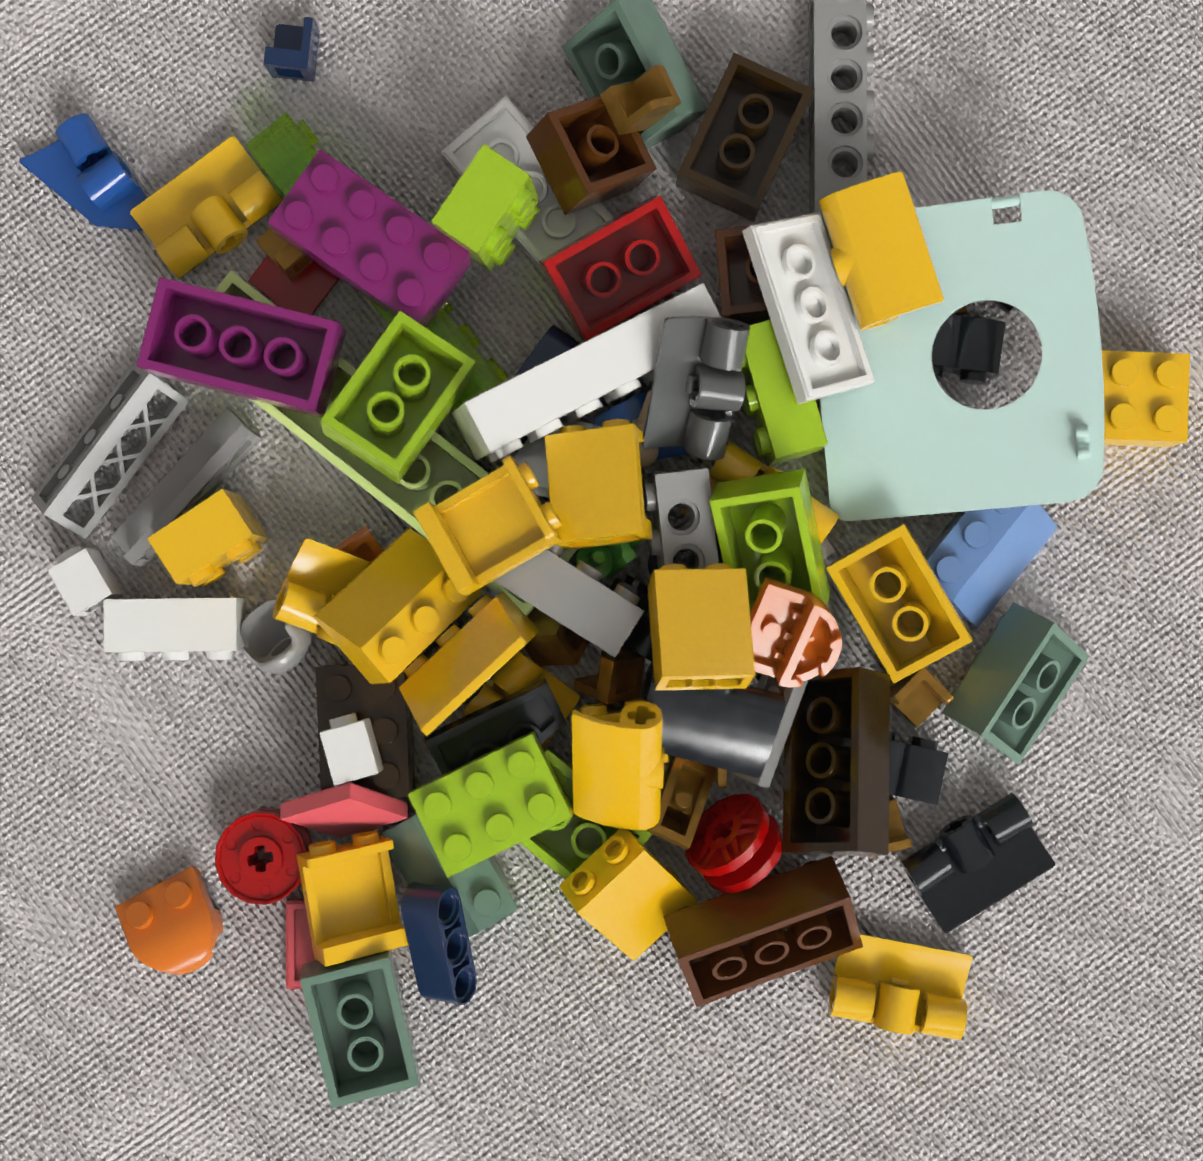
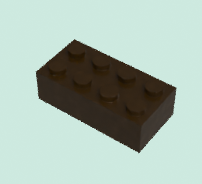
(839, 766)

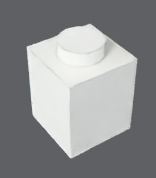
(84, 580)
(351, 749)

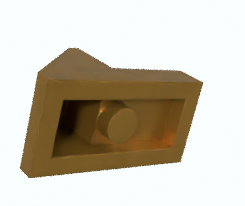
(683, 801)

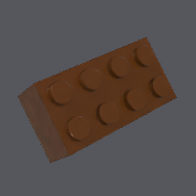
(764, 931)

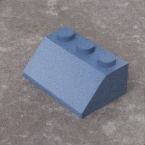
(985, 554)

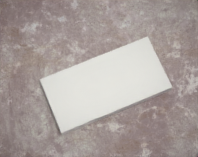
(505, 132)
(808, 307)

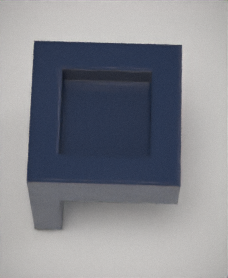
(294, 51)

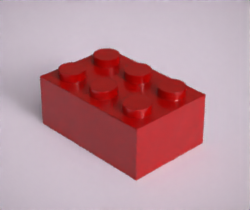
(620, 267)

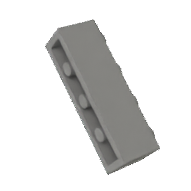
(575, 598)

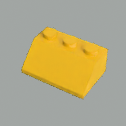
(899, 603)
(393, 608)
(465, 659)

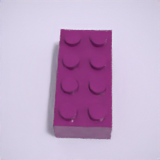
(369, 240)
(241, 347)

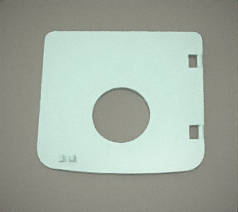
(918, 451)

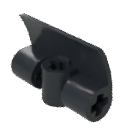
(718, 725)
(977, 862)

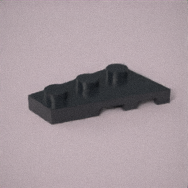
(496, 725)

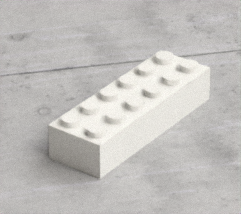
(572, 381)

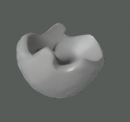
(273, 643)

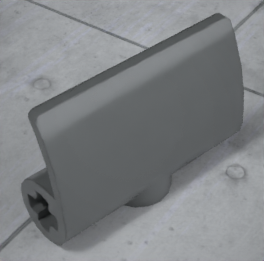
(696, 384)

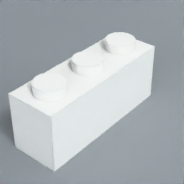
(173, 627)

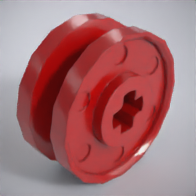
(735, 844)
(238, 860)

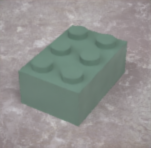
(360, 1028)

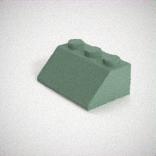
(623, 46)
(1016, 682)
(482, 887)

